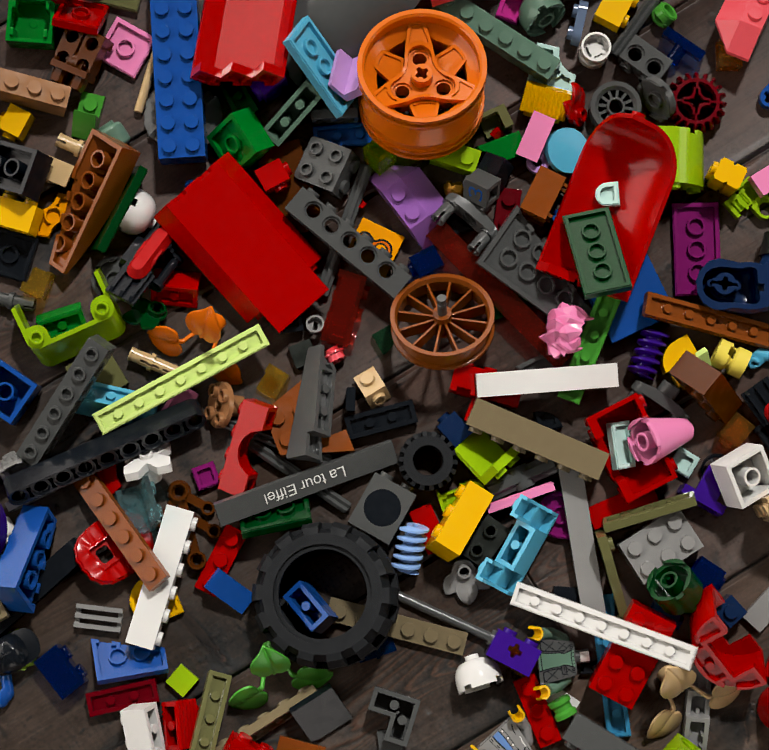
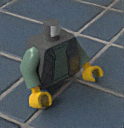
(557, 660)

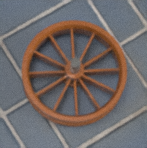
(442, 321)

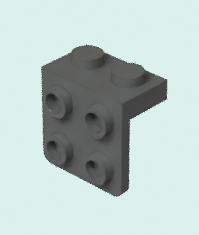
(327, 166)

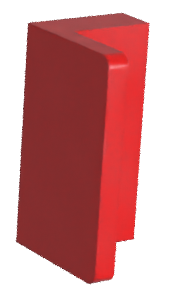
(179, 289)

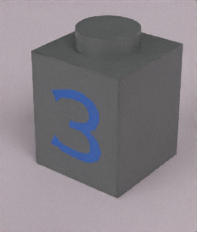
(481, 188)

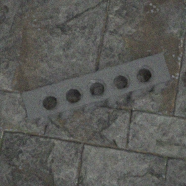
(297, 209)
(66, 400)

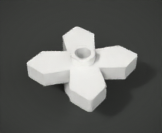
(150, 463)

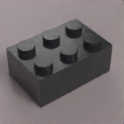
(23, 170)

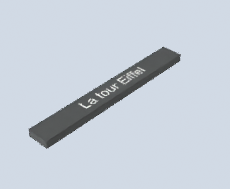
(305, 482)

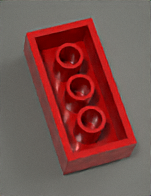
(623, 671)

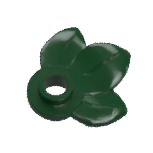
(146, 314)

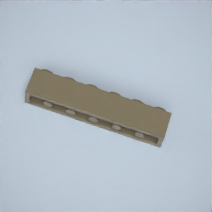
(536, 438)

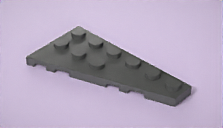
(513, 260)

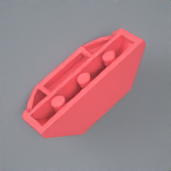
(741, 25)

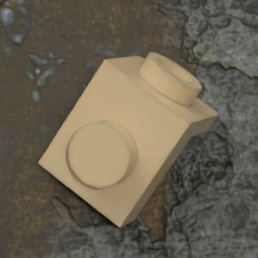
(372, 387)

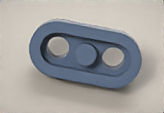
(575, 32)

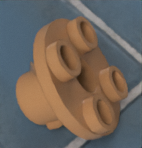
(222, 404)

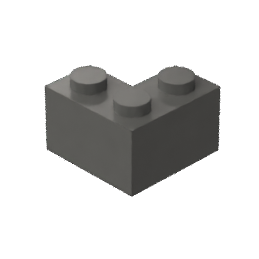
(401, 710)

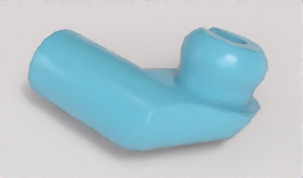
(758, 358)

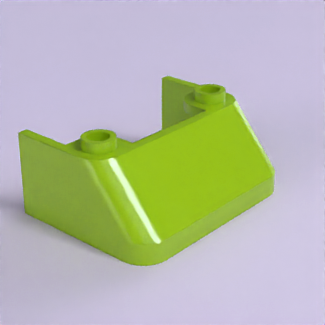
(52, 351)

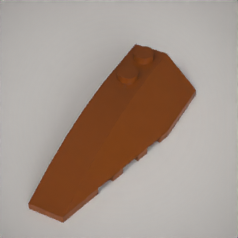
(96, 188)

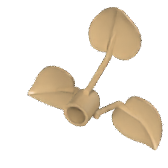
(674, 682)

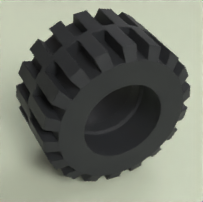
(431, 440)

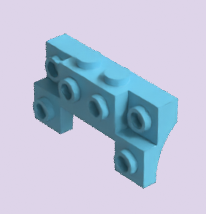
(520, 547)

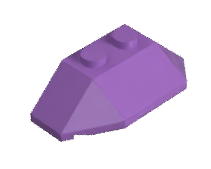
(410, 198)

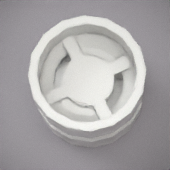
(594, 50)

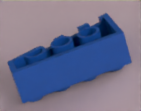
(25, 557)

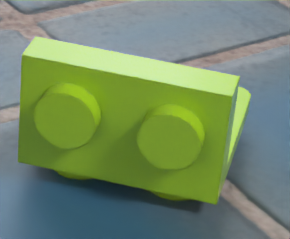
(485, 457)

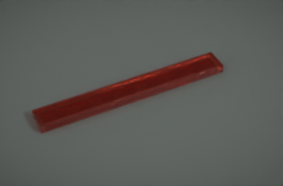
(502, 297)

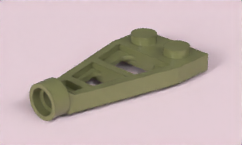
(606, 546)

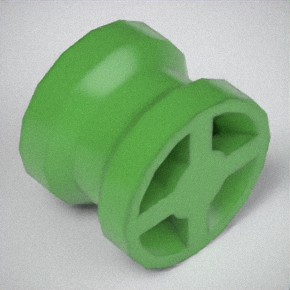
(562, 708)

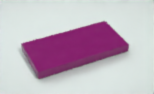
(693, 242)

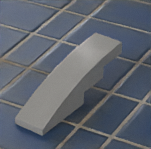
(696, 712)

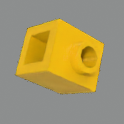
(15, 123)

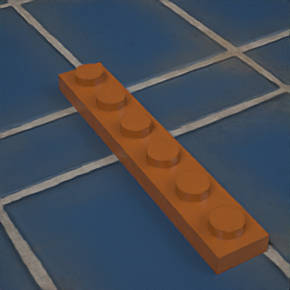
(706, 320)
(122, 531)

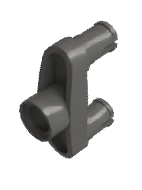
(470, 213)
(663, 395)

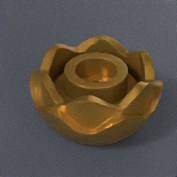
(456, 188)

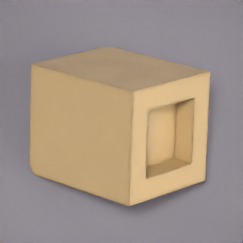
(59, 172)

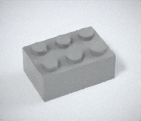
(659, 541)

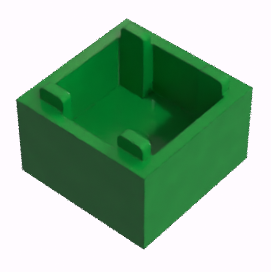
(31, 24)
(241, 137)

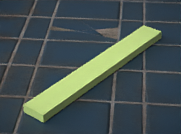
(181, 379)

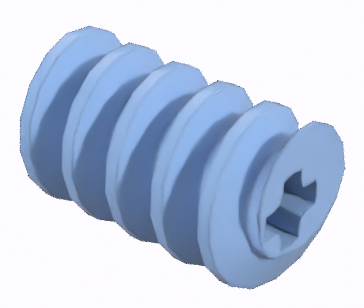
(411, 548)

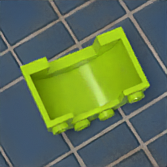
(689, 157)

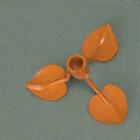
(202, 323)

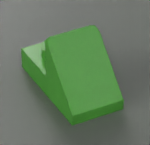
(87, 115)

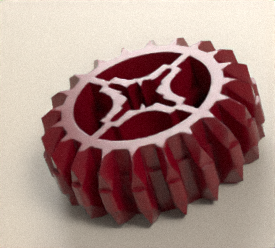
(705, 103)

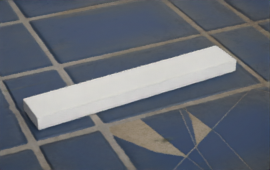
(546, 380)

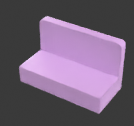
(344, 76)

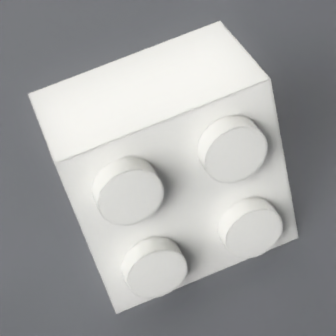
(742, 475)

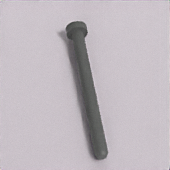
(446, 617)

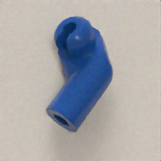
(7, 690)

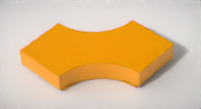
(52, 216)

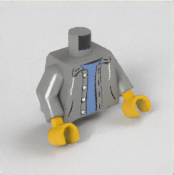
(512, 734)

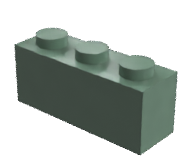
(292, 113)

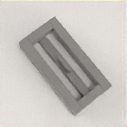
(79, 606)

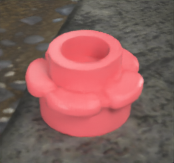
(335, 355)

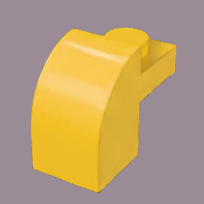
(673, 353)

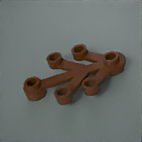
(182, 501)

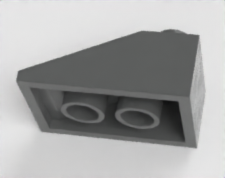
(588, 735)

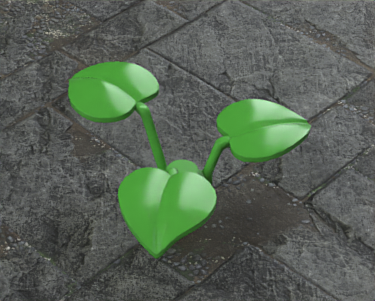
(269, 663)

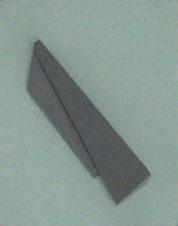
(313, 407)

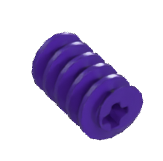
(647, 353)

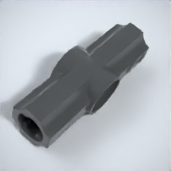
(520, 478)

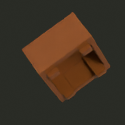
(543, 196)

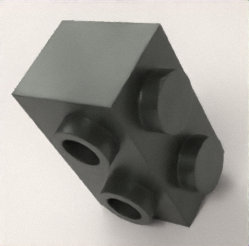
(485, 540)

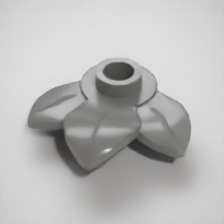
(463, 584)

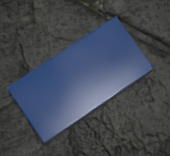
(229, 590)

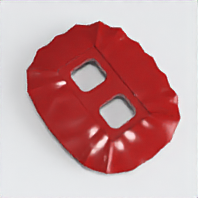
(103, 573)

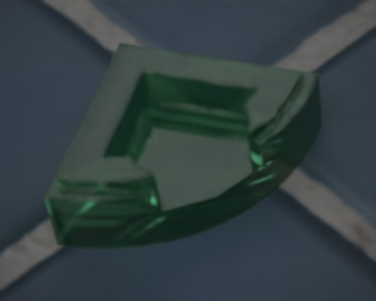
(384, 339)

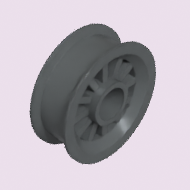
(606, 89)

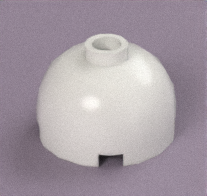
(139, 214)
(477, 674)

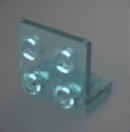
(140, 505)

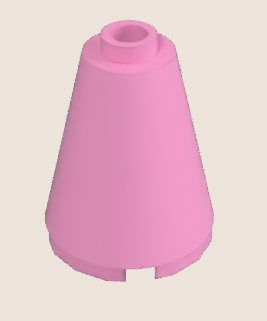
(657, 437)

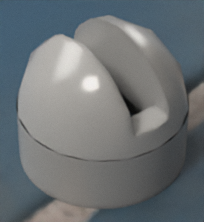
(310, 324)

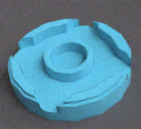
(564, 149)

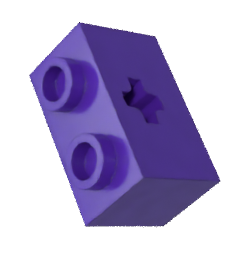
(499, 651)

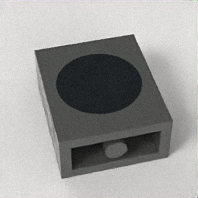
(382, 507)

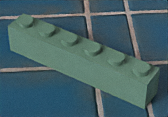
(504, 40)

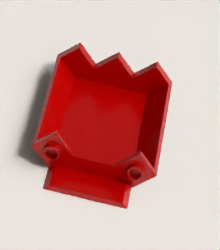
(243, 41)
(244, 244)

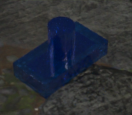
(681, 47)

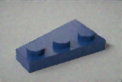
(125, 662)

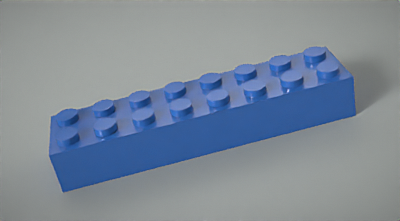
(177, 96)

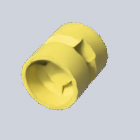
(730, 358)

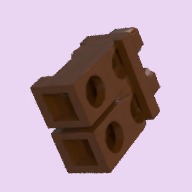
(79, 57)

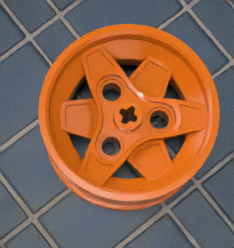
(444, 49)

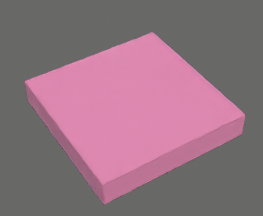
(130, 48)

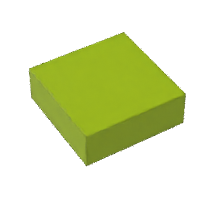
(182, 680)

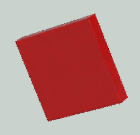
(81, 16)

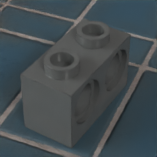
(648, 56)

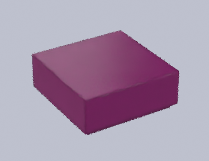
(206, 475)

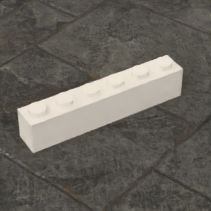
(152, 606)

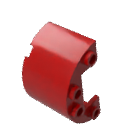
(636, 480)
(723, 663)

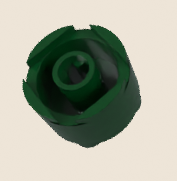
(675, 587)

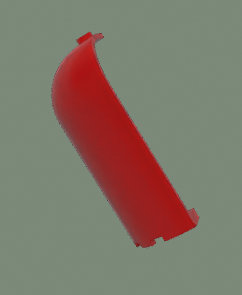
(644, 164)

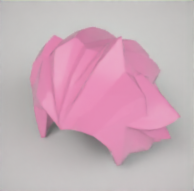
(564, 329)

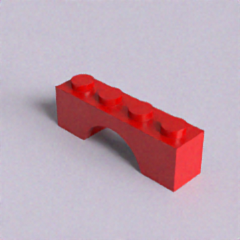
(237, 472)

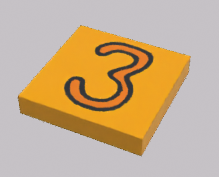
(382, 238)

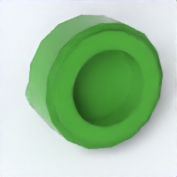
(665, 13)

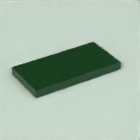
(114, 220)
(596, 253)

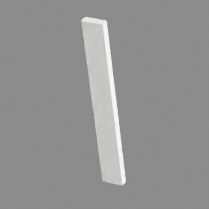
(604, 626)

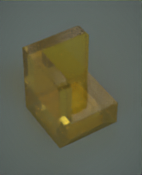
(38, 283)
(273, 382)

